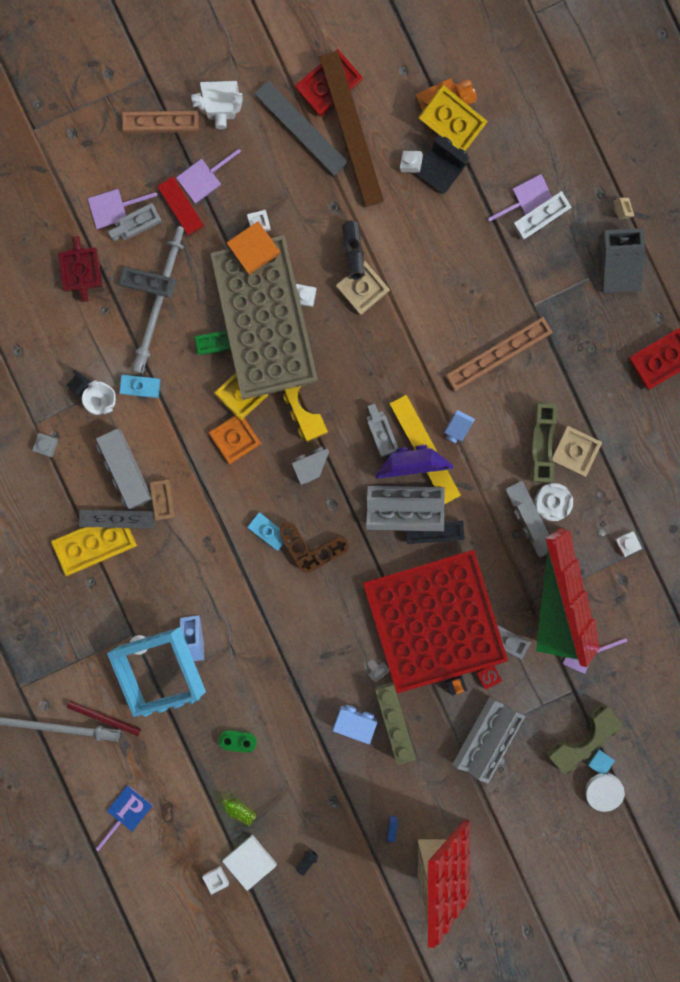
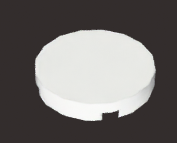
(553, 502)
(604, 792)

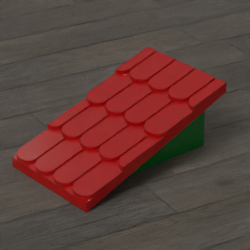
(565, 612)

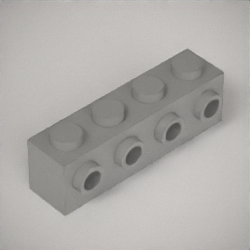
(124, 469)

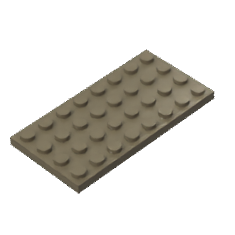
(264, 323)

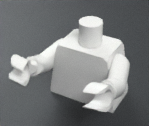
(219, 101)

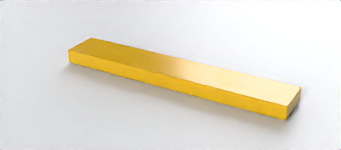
(418, 436)

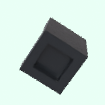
(78, 383)

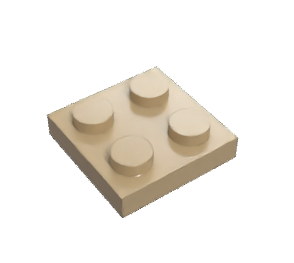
(363, 292)
(576, 451)

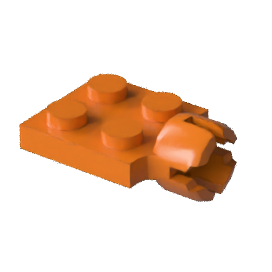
(462, 90)

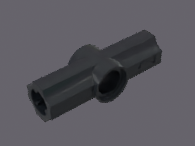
(352, 241)

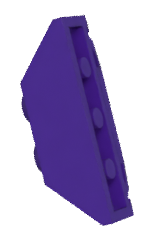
(413, 462)

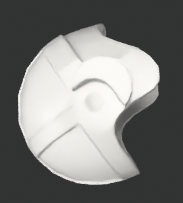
(98, 398)

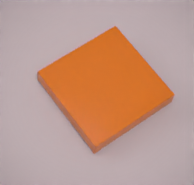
(253, 248)
(234, 439)

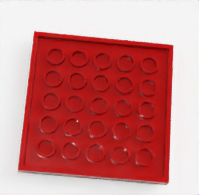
(435, 621)

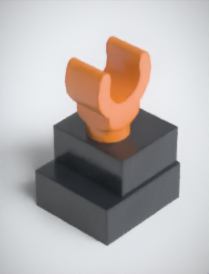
(456, 685)

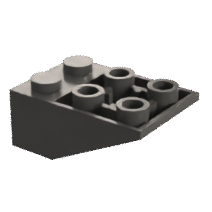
(622, 260)

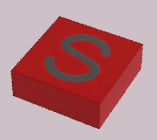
(489, 677)

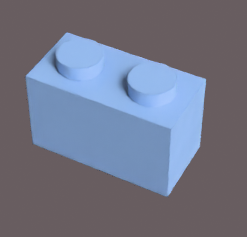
(355, 724)

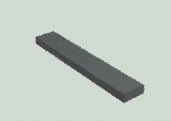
(301, 128)

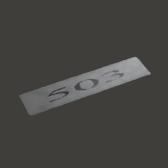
(116, 519)

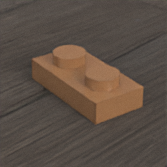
(162, 499)

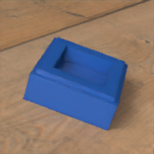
(392, 829)

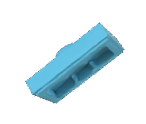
(140, 386)
(267, 531)

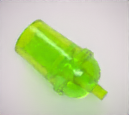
(239, 811)

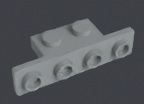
(528, 515)

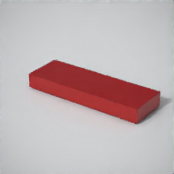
(180, 206)

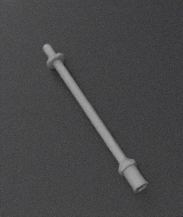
(142, 352)
(99, 733)

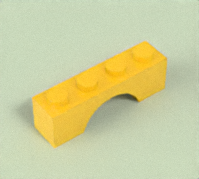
(311, 424)

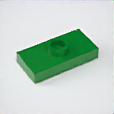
(212, 343)

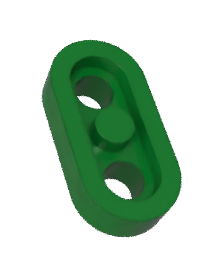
(237, 741)

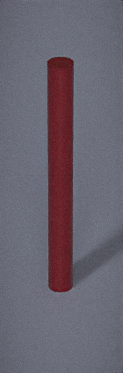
(104, 718)

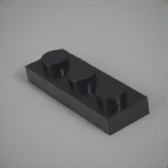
(452, 531)

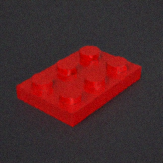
(315, 89)
(658, 360)

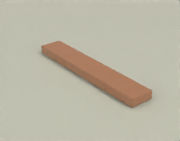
(498, 354)

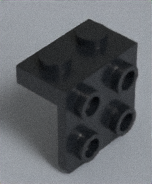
(442, 164)

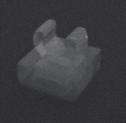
(378, 671)

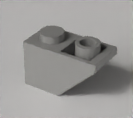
(310, 467)

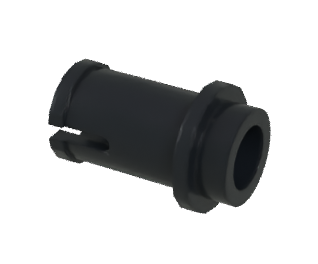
(306, 862)

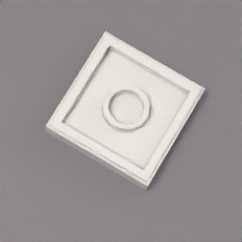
(249, 862)

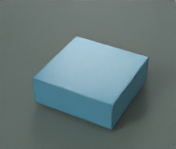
(600, 762)

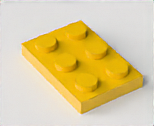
(452, 118)

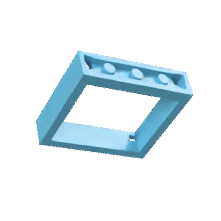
(129, 684)

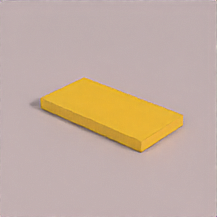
(91, 546)

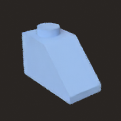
(458, 427)
(193, 636)

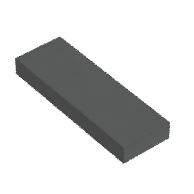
(147, 282)

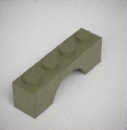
(541, 444)
(395, 723)
(603, 725)

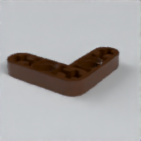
(306, 554)

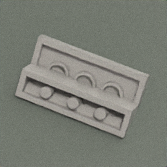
(405, 508)
(488, 740)

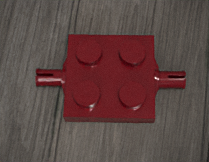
(80, 269)

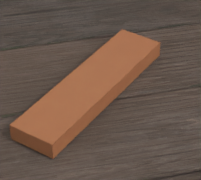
(160, 122)

